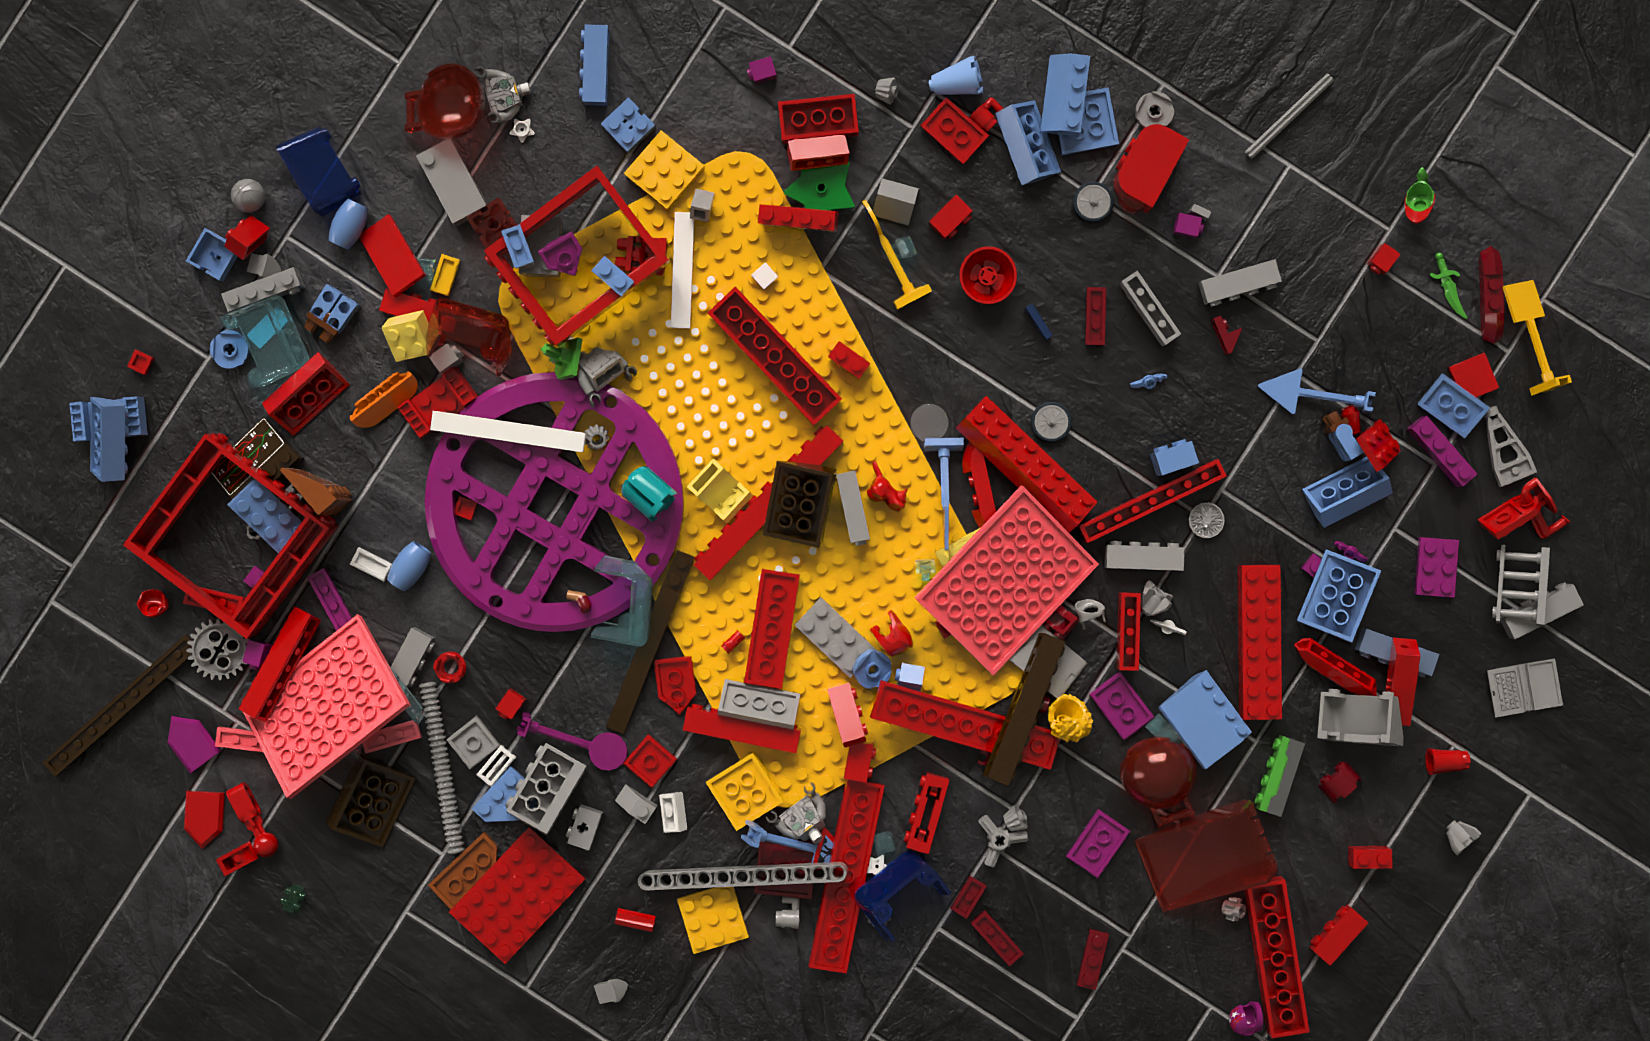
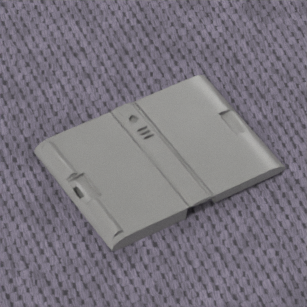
(1068, 665)
(1524, 687)

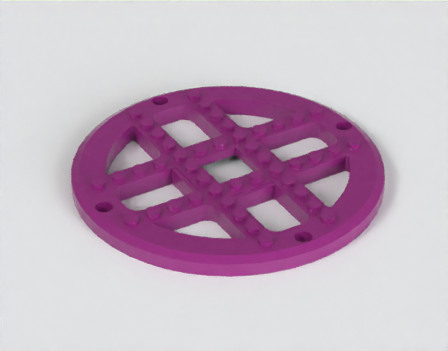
(594, 490)

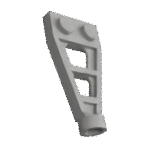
(1513, 470)

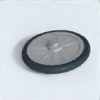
(1093, 201)
(1051, 421)

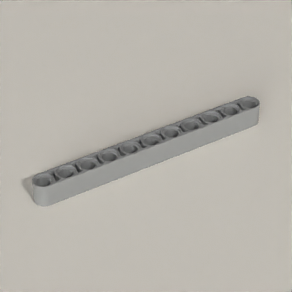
(734, 880)

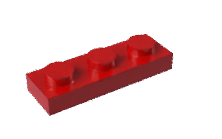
(228, 600)

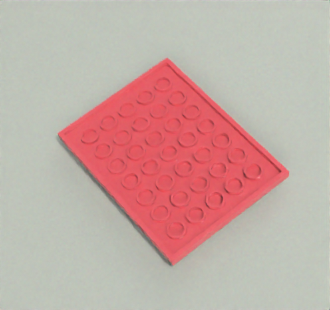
(1006, 580)
(329, 707)

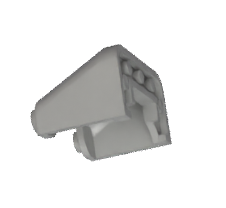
(1360, 718)

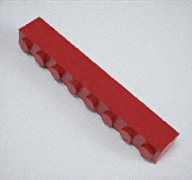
(1151, 500)

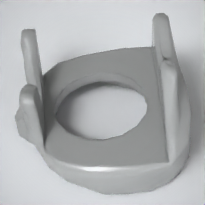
(1083, 616)

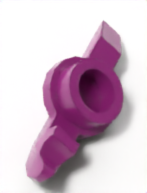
(1350, 551)

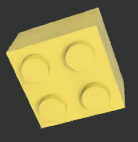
(407, 335)

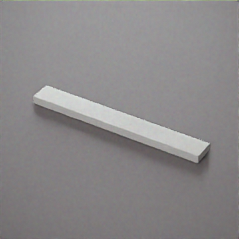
(508, 431)

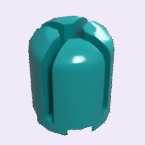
(648, 492)

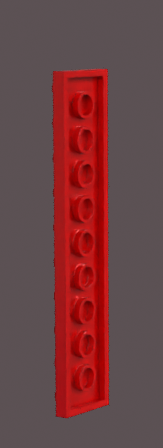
(955, 722)
(853, 847)

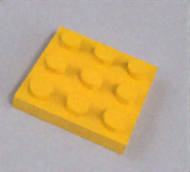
(664, 170)
(745, 791)
(712, 918)

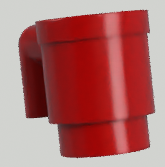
(983, 116)

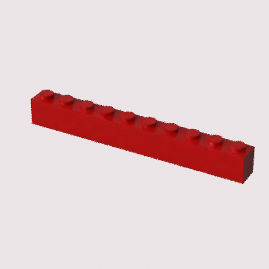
(754, 517)

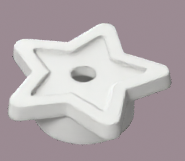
(517, 129)
(876, 861)

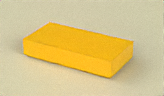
(445, 275)

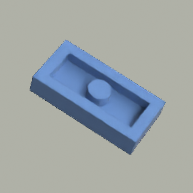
(517, 246)
(613, 276)

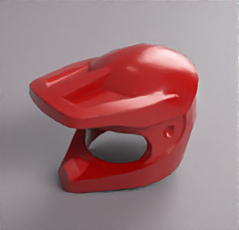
(899, 638)

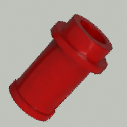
(732, 642)

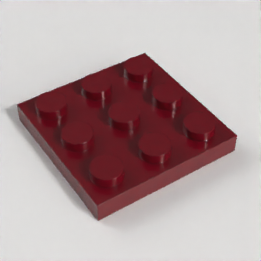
(776, 854)

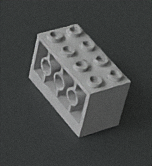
(559, 787)

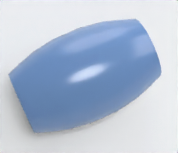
(348, 224)
(409, 566)

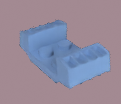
(135, 421)

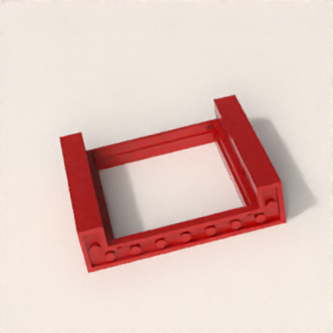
(282, 572)

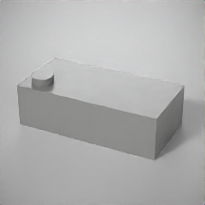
(452, 181)

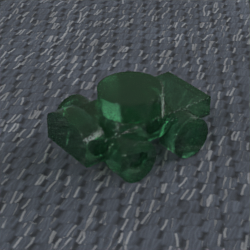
(294, 895)

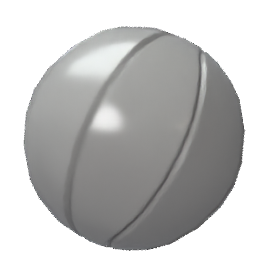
(248, 195)

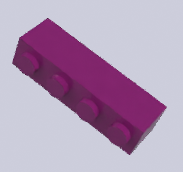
(1441, 451)

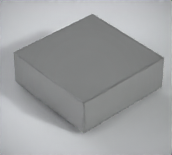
(1199, 211)

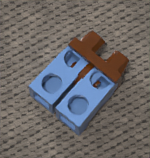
(331, 312)
(1341, 436)

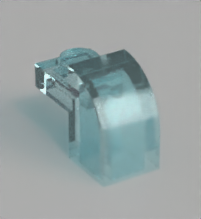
(1161, 728)

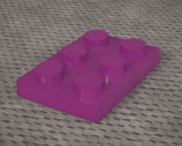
(1436, 567)

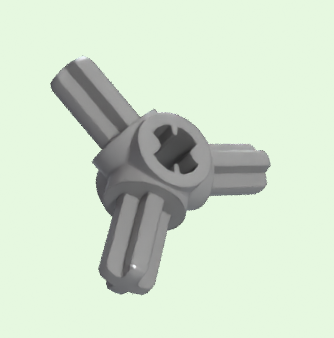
(996, 848)

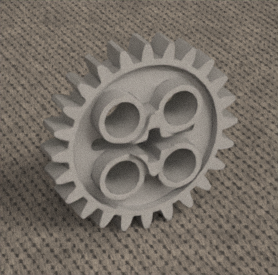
(202, 641)

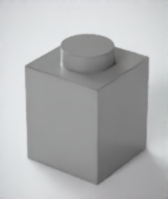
(701, 205)

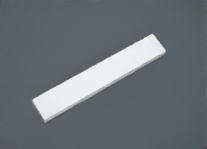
(682, 270)

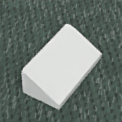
(673, 812)

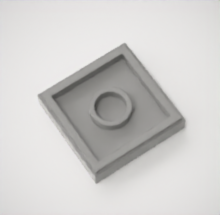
(473, 742)

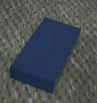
(1038, 322)

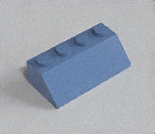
(1065, 94)
(1028, 146)
(108, 439)
(1347, 491)

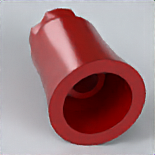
(1446, 760)

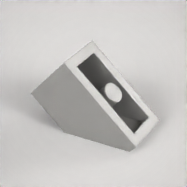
(636, 804)

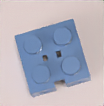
(631, 132)
(206, 255)

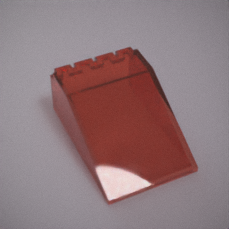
(1208, 856)

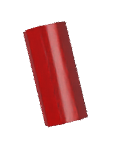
(635, 920)

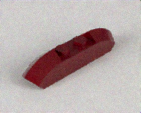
(1491, 295)

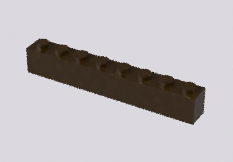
(1024, 708)

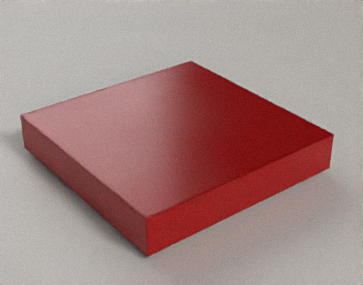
(1474, 375)
(650, 761)

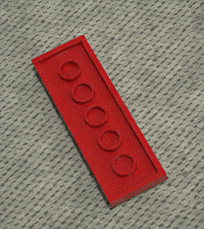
(771, 628)

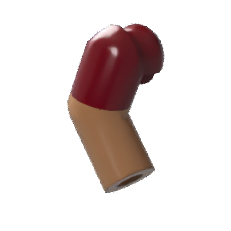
(581, 599)

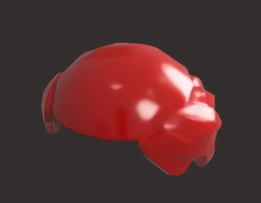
(152, 603)

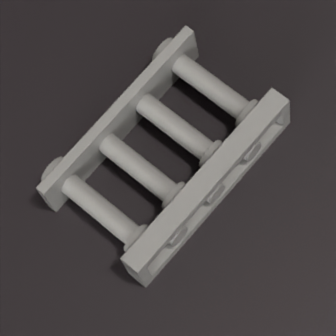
(1539, 577)

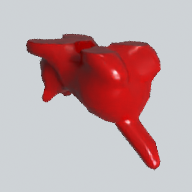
(883, 491)

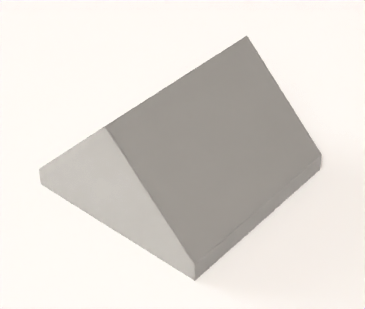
(895, 202)

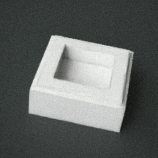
(764, 276)

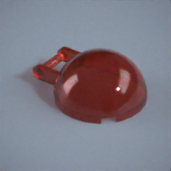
(447, 103)
(1160, 776)

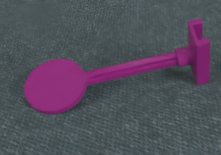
(605, 751)

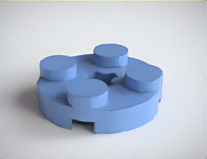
(222, 357)
(865, 661)

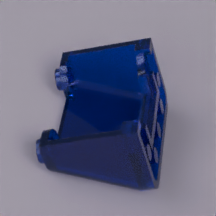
(318, 170)

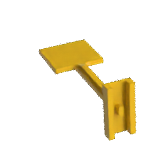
(1526, 306)

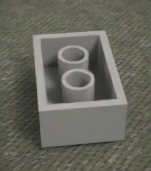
(538, 239)

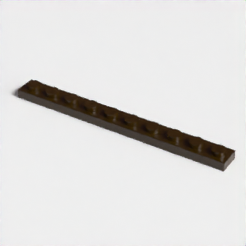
(119, 707)

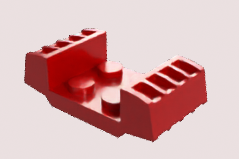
(447, 395)

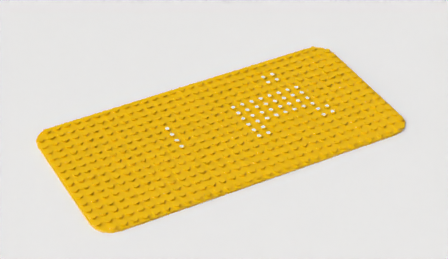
(727, 410)

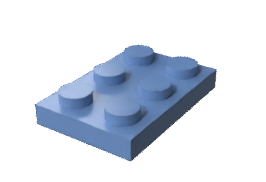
(1453, 405)

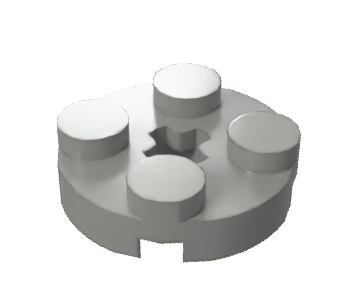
(1150, 100)

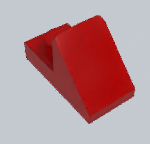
(237, 858)

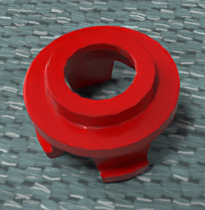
(442, 674)

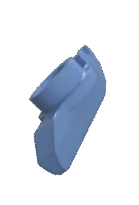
(1148, 381)

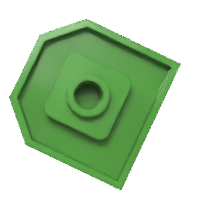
(565, 358)

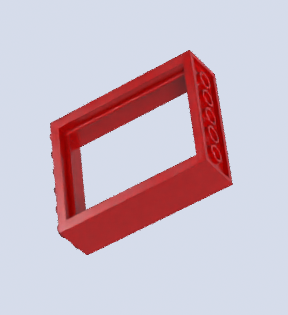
(604, 302)

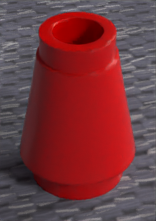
(1353, 416)

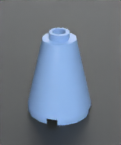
(958, 79)

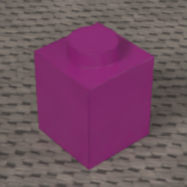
(761, 70)
(1188, 225)
(256, 653)

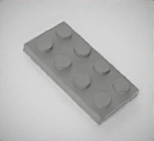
(833, 635)
(758, 704)

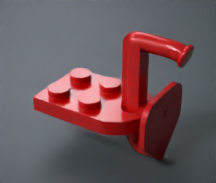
(1520, 510)

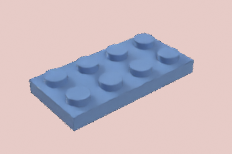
(265, 514)

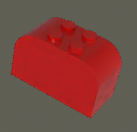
(1148, 164)

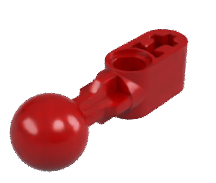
(249, 813)

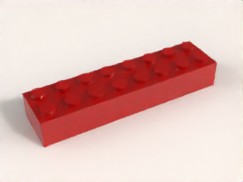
(774, 356)
(1026, 463)
(1259, 642)
(1276, 959)

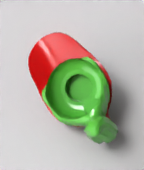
(1419, 199)

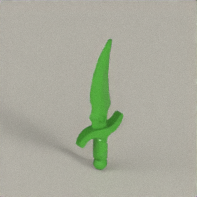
(1448, 285)

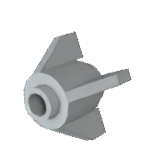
(1154, 600)
(1461, 835)

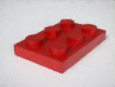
(954, 131)
(1378, 444)

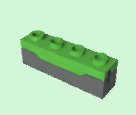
(1280, 775)

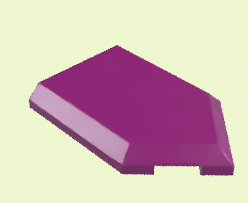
(191, 742)

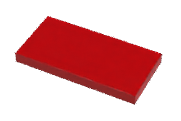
(392, 255)

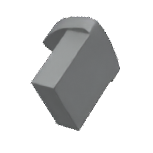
(263, 265)
(611, 990)

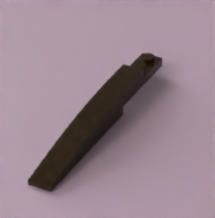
(645, 654)

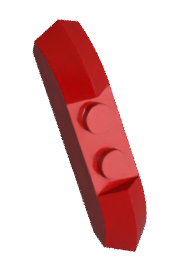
(975, 464)
(1336, 668)

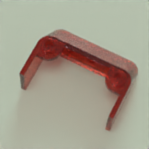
(471, 327)

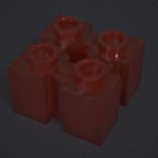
(483, 221)

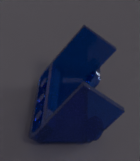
(875, 892)

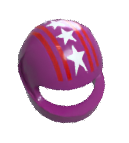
(1243, 1019)

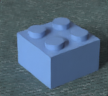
(1174, 458)

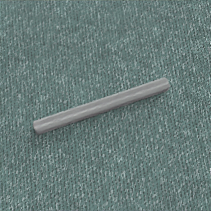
(1291, 114)

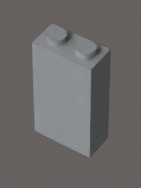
(853, 507)

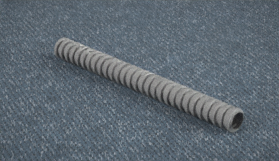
(441, 768)

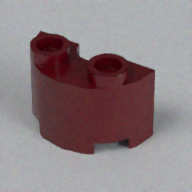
(1061, 622)
(1340, 783)

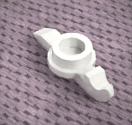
(1168, 627)

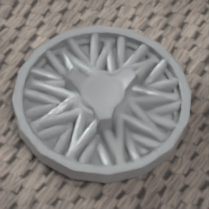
(1206, 520)

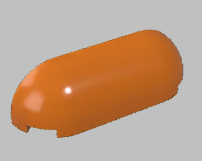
(384, 399)

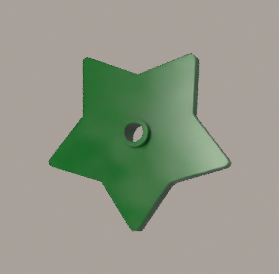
(834, 195)

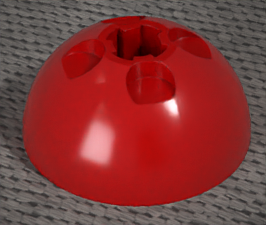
(993, 263)

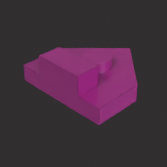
(562, 254)

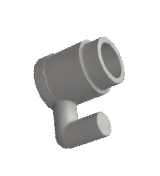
(789, 918)

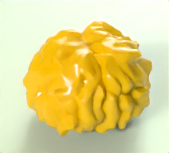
(1069, 718)

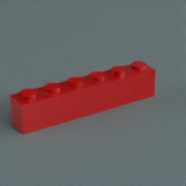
(279, 664)
(709, 723)

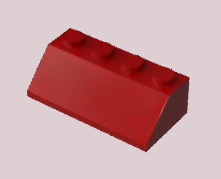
(305, 394)

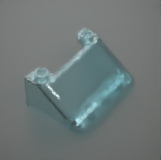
(270, 338)

